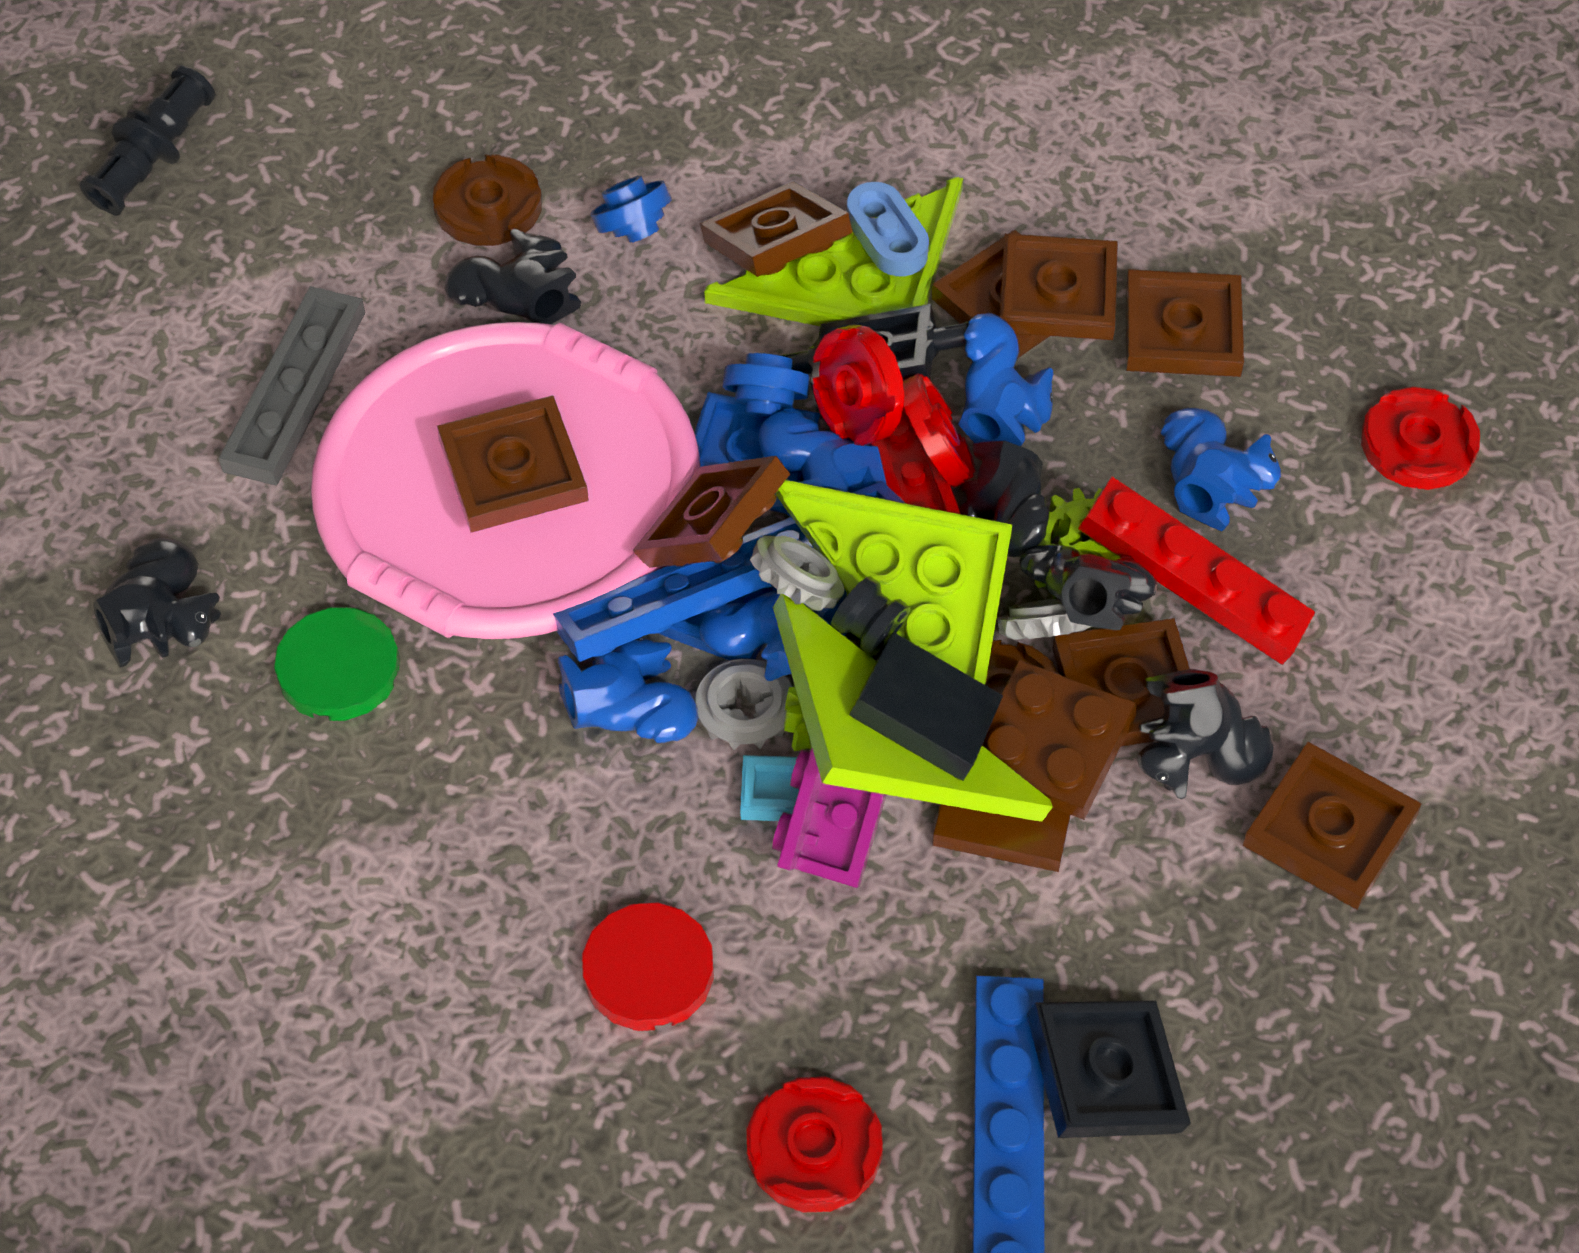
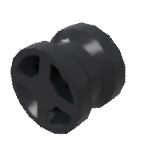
(870, 615)

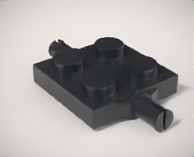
(907, 331)

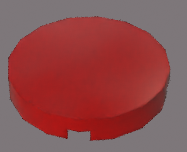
(858, 385)
(936, 432)
(1418, 453)
(648, 966)
(814, 1167)

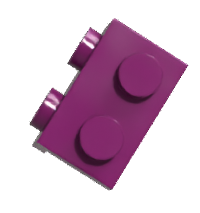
(828, 828)

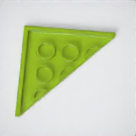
(844, 278)
(929, 558)
(848, 754)

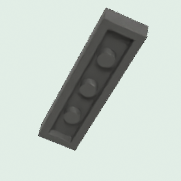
(292, 386)

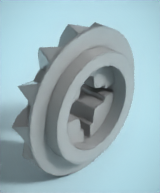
(797, 571)
(1037, 620)
(718, 696)

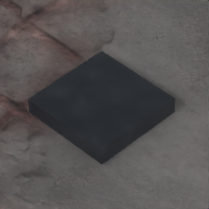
(927, 706)
(1107, 1069)

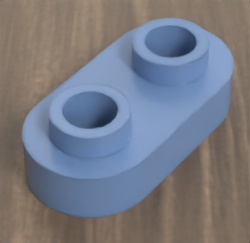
(896, 237)

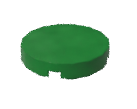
(337, 663)

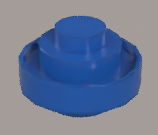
(632, 208)
(766, 384)

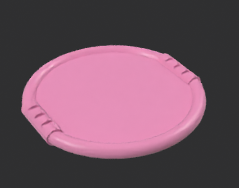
(395, 513)

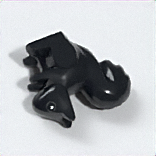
(521, 286)
(1008, 493)
(1089, 586)
(145, 605)
(1198, 721)

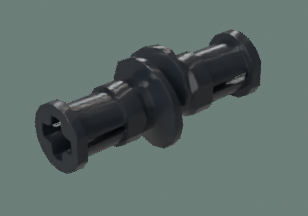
(146, 138)

